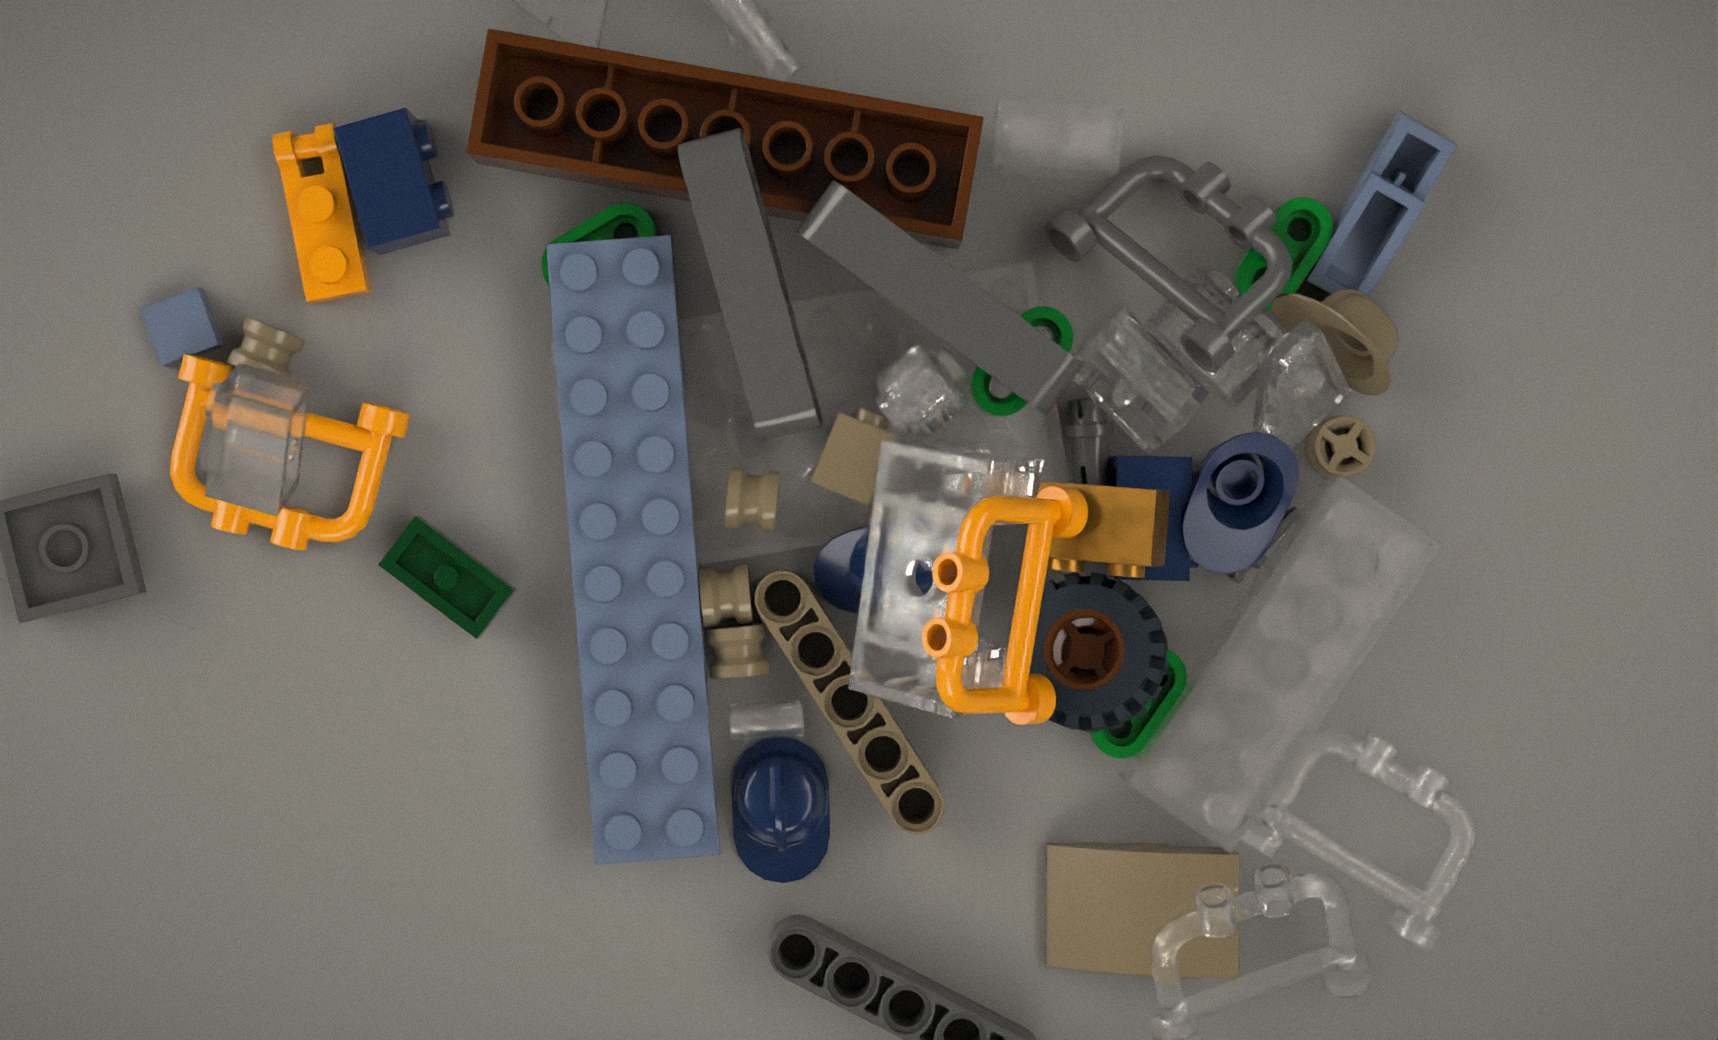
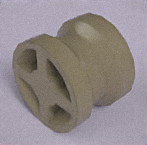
(266, 347)
(1351, 451)
(752, 499)
(726, 595)
(737, 651)

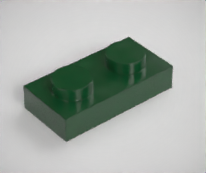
(447, 577)

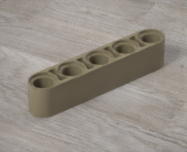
(858, 730)

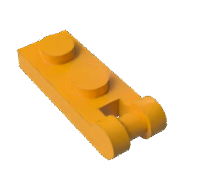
(322, 216)

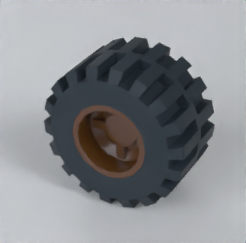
(1098, 651)

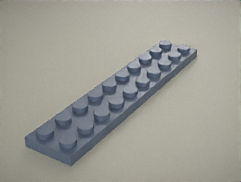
(633, 549)

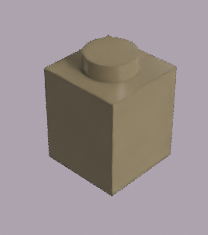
(853, 455)

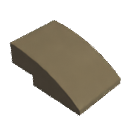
(1118, 896)

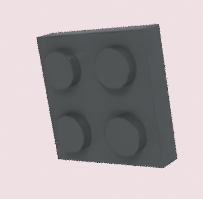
(68, 548)

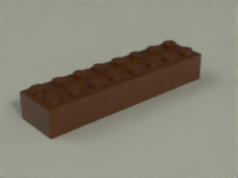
(623, 114)

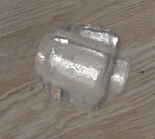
(921, 391)

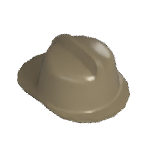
(1355, 329)

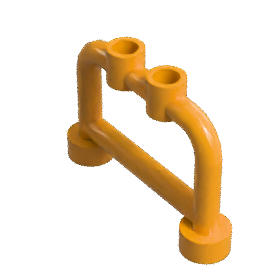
(292, 525)
(951, 638)

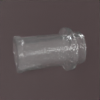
(765, 720)

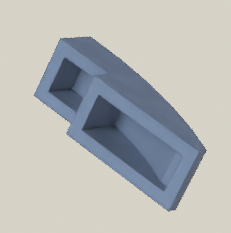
(1382, 206)

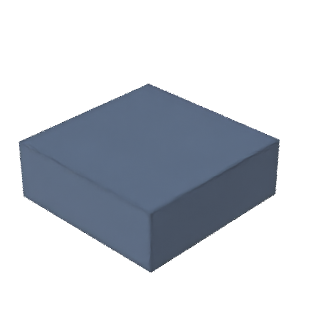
(182, 326)

